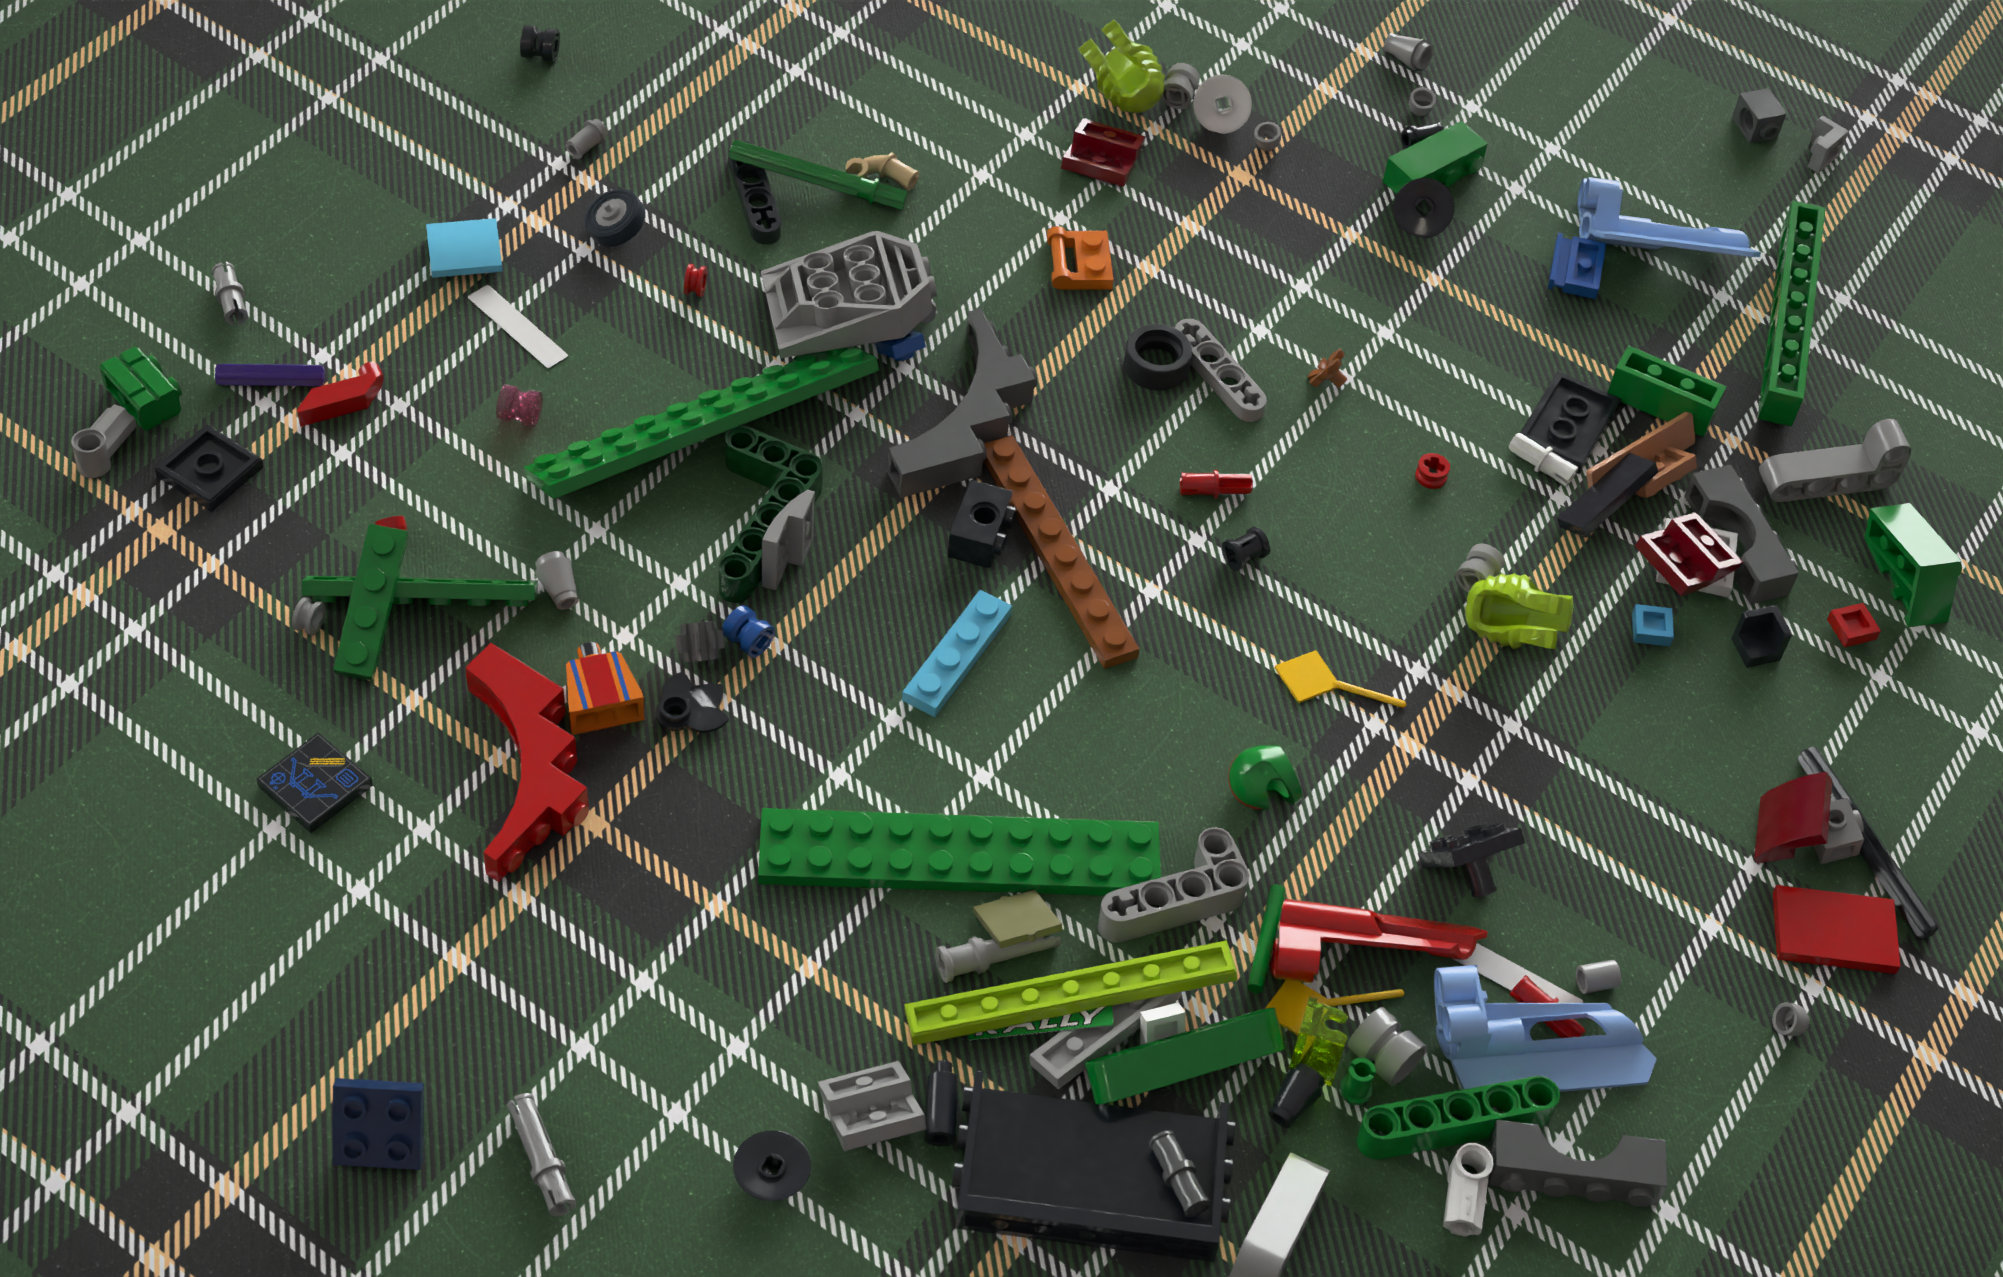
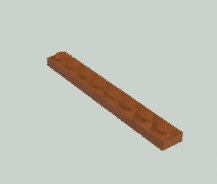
(1060, 554)

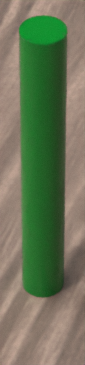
(1266, 938)

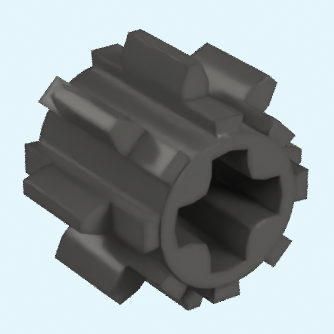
(699, 641)

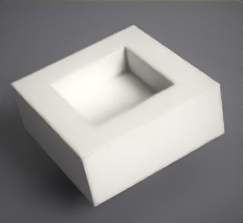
(1161, 1022)

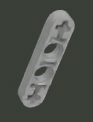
(1225, 367)

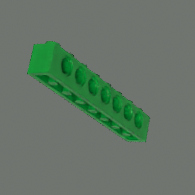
(1791, 314)

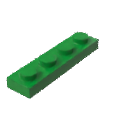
(371, 602)

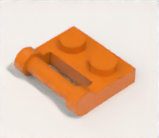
(1090, 255)

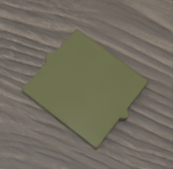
(1017, 918)

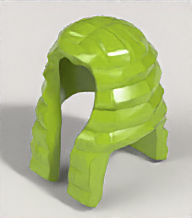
(1126, 74)
(1517, 612)

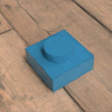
(1652, 625)

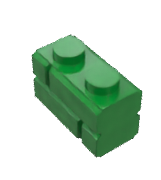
(141, 387)

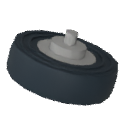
(615, 217)

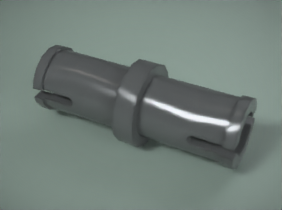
(1179, 1173)

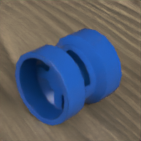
(748, 631)

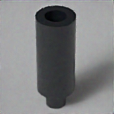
(941, 1105)

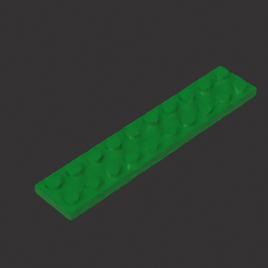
(697, 420)
(955, 852)

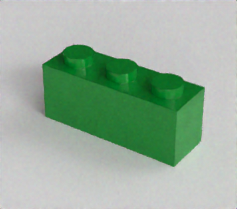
(1440, 157)
(1665, 389)

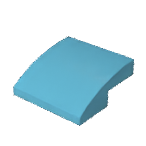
(464, 247)

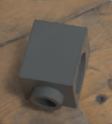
(1759, 115)

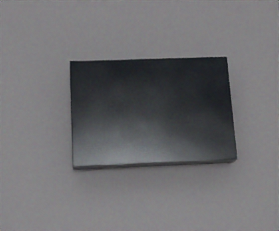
(1571, 418)

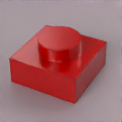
(1853, 625)

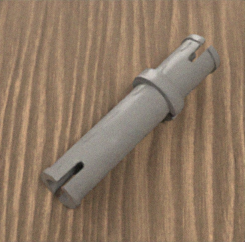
(547, 1168)

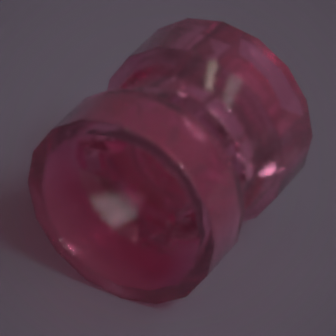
(519, 405)

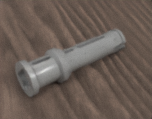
(979, 954)

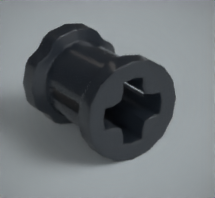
(1245, 548)

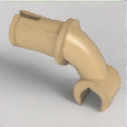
(885, 166)

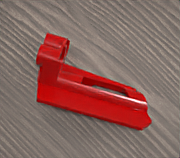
(1309, 923)

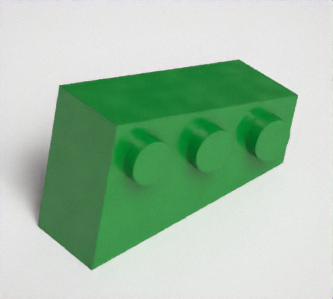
(1916, 560)

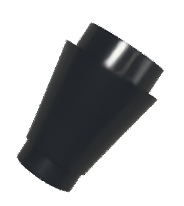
(1297, 1093)

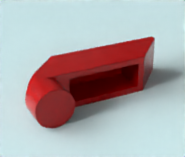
(342, 396)

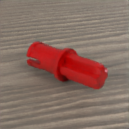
(1215, 483)
(1528, 992)

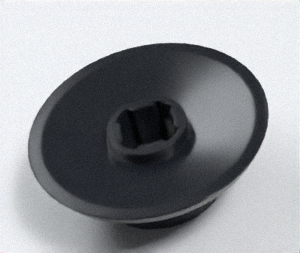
(1412, 219)
(775, 1150)

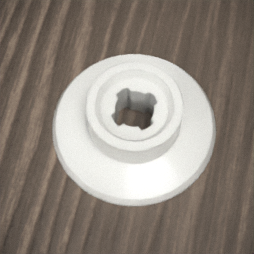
(1207, 107)

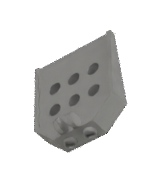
(849, 294)

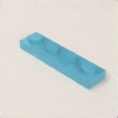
(957, 653)

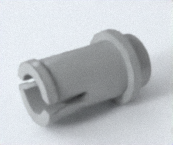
(592, 134)

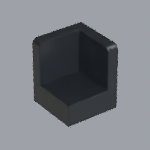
(1761, 636)

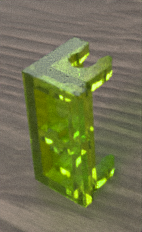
(1317, 1043)

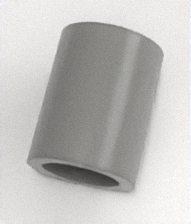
(1598, 976)

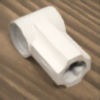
(1467, 1191)

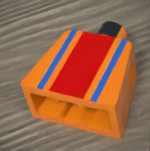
(601, 691)

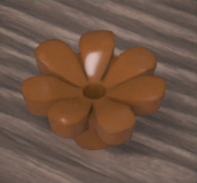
(1329, 370)

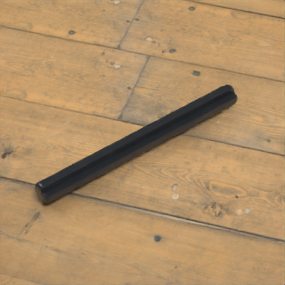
(1877, 855)

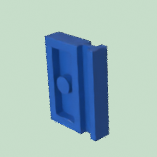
(1577, 266)

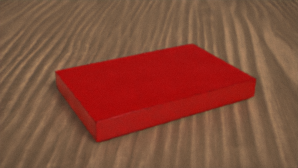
(1836, 929)

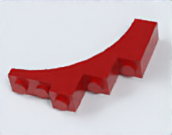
(546, 794)

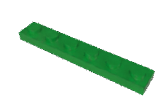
(438, 590)

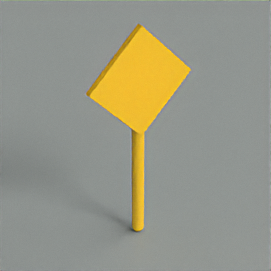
(1310, 677)
(1293, 998)

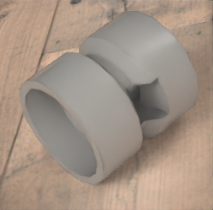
(1380, 1041)

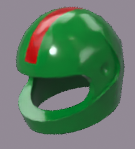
(1263, 770)

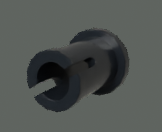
(1413, 134)

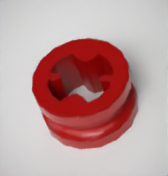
(695, 280)
(1436, 462)

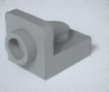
(1827, 143)

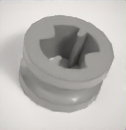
(308, 616)

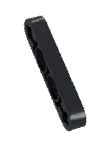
(756, 191)

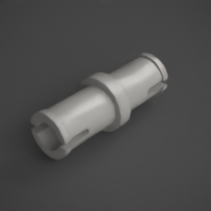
(229, 293)

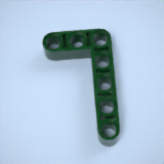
(788, 474)

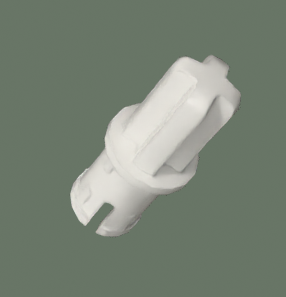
(1543, 459)

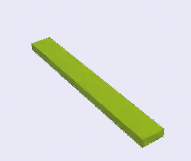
(1070, 992)

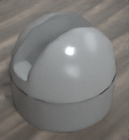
(1422, 101)
(1272, 133)
(1788, 1014)

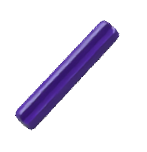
(269, 375)

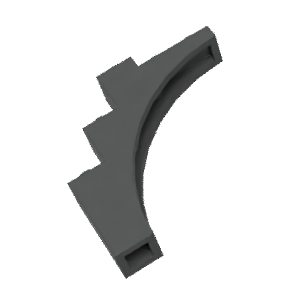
(956, 445)

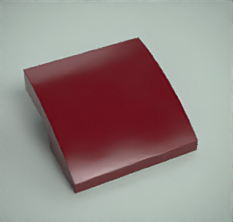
(1103, 152)
(1688, 554)
(1793, 817)

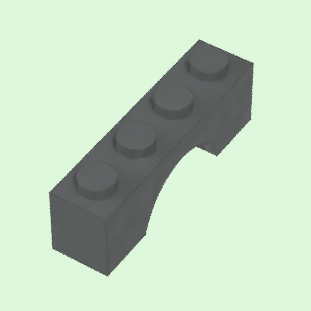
(1723, 500)
(1528, 1162)

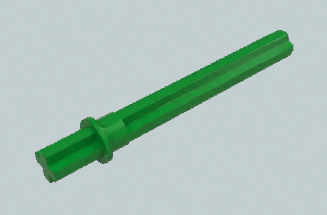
(818, 174)

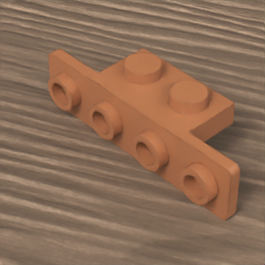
(1661, 446)

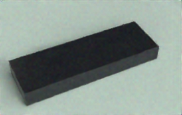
(1607, 495)

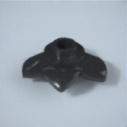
(694, 704)

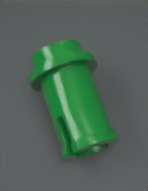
(1357, 1085)

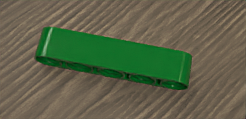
(1184, 1055)
(1442, 1128)

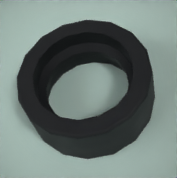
(1157, 376)

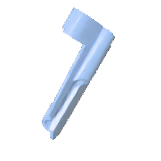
(1600, 221)
(1495, 1045)

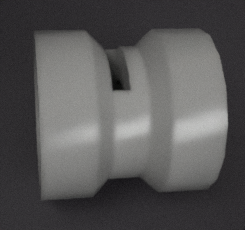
(1180, 85)
(1480, 563)

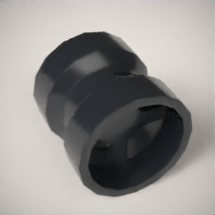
(540, 43)

